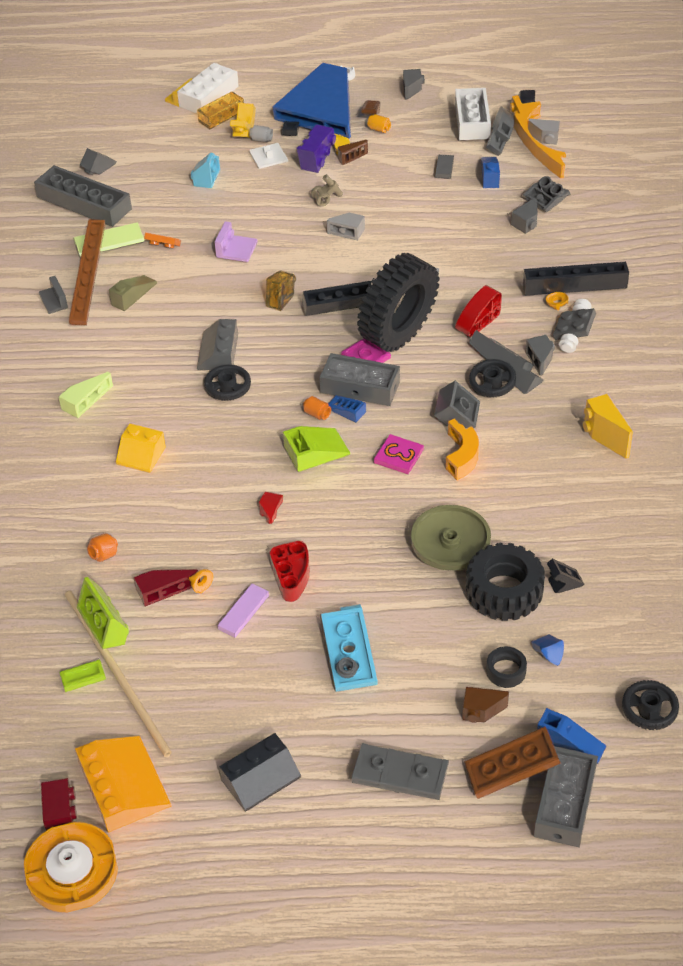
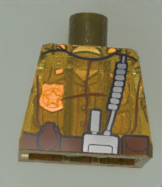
(279, 289)

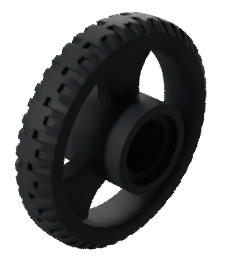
(493, 378)
(227, 382)
(654, 695)

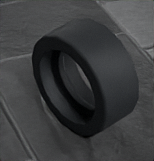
(510, 654)

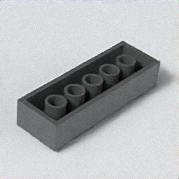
(83, 195)

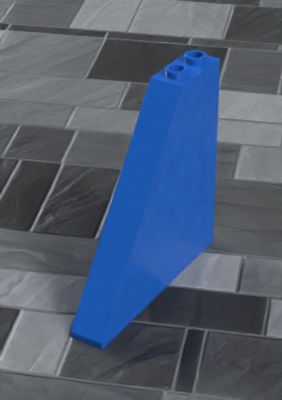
(319, 100)

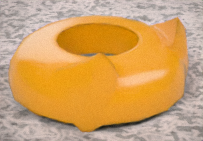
(557, 296)
(204, 584)

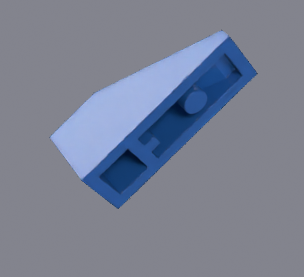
(490, 172)

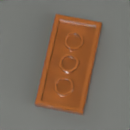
(512, 762)

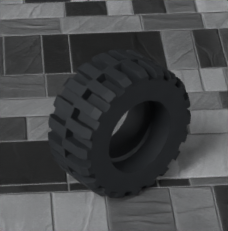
(502, 601)

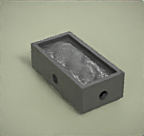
(360, 379)
(566, 798)

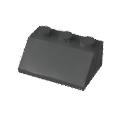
(218, 344)

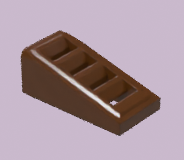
(371, 107)
(345, 155)

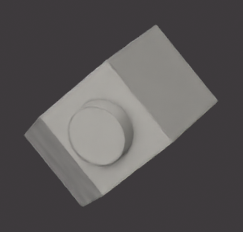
(544, 130)
(346, 225)

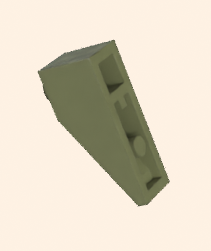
(130, 290)

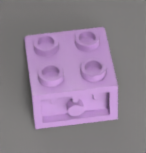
(233, 247)

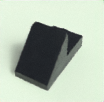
(527, 96)
(563, 577)

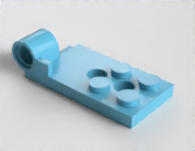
(345, 629)

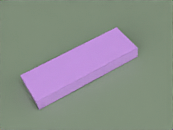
(243, 610)

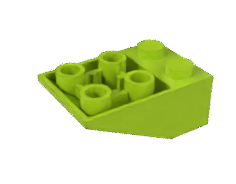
(313, 446)

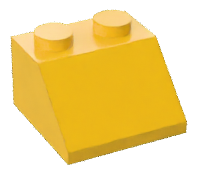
(140, 448)

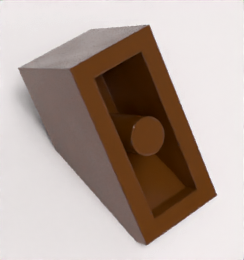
(483, 704)

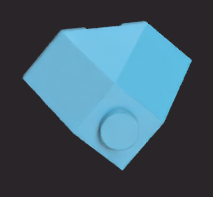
(206, 171)

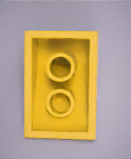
(607, 425)

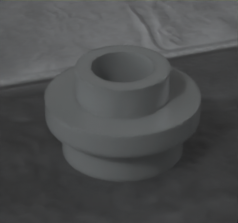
(346, 662)

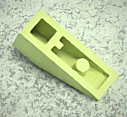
(84, 394)

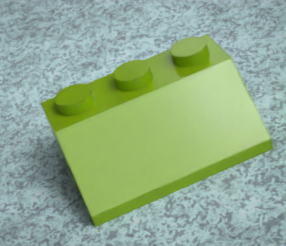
(101, 615)

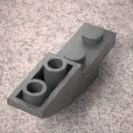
(501, 132)

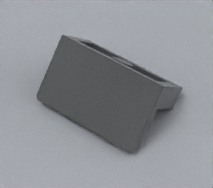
(54, 297)

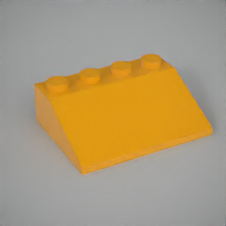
(122, 780)

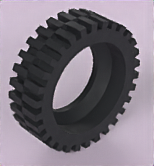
(401, 275)

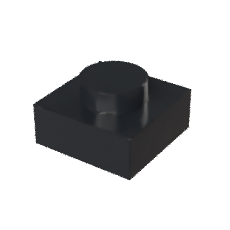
(290, 128)

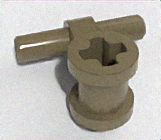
(326, 191)

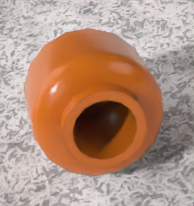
(102, 547)

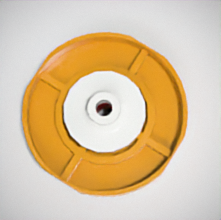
(70, 867)

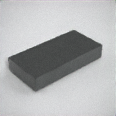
(444, 166)

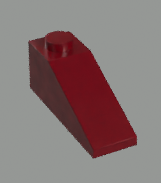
(162, 584)

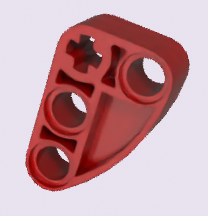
(480, 311)
(291, 568)

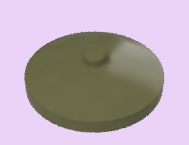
(449, 536)

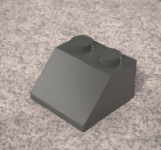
(457, 404)

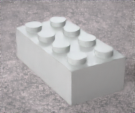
(207, 87)
(472, 114)

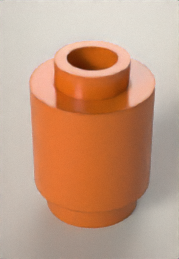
(317, 408)

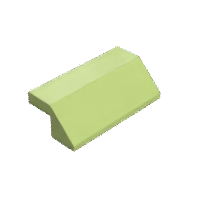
(115, 237)

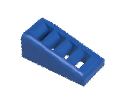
(353, 413)

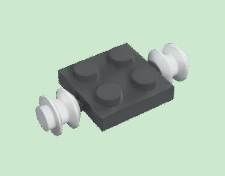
(574, 324)

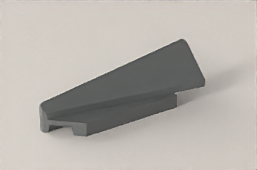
(492, 349)

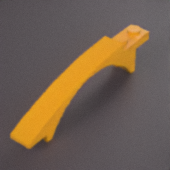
(548, 157)

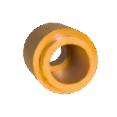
(379, 123)

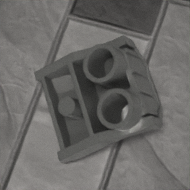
(547, 193)

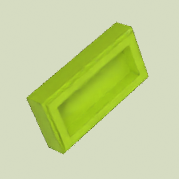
(82, 675)

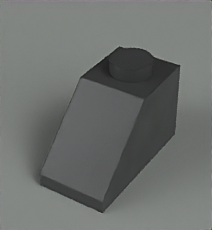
(412, 82)
(96, 162)
(525, 217)
(540, 352)

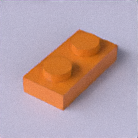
(156, 239)

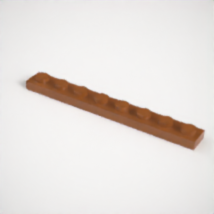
(87, 272)

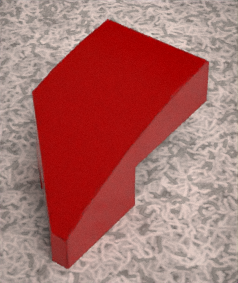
(269, 505)

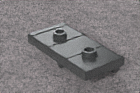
(400, 771)

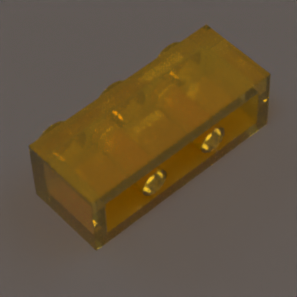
(219, 110)

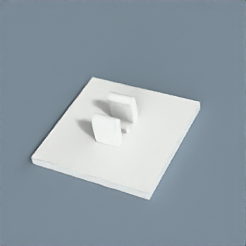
(268, 155)

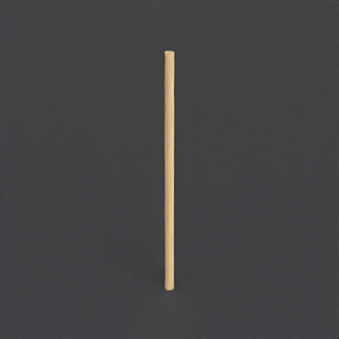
(123, 682)

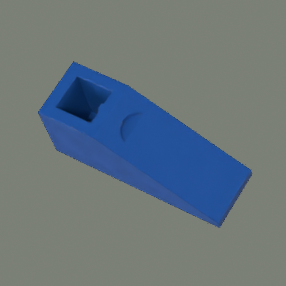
(570, 735)

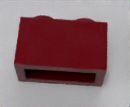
(57, 803)

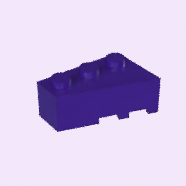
(316, 148)

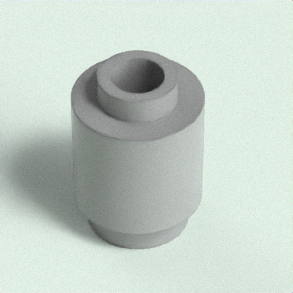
(261, 133)

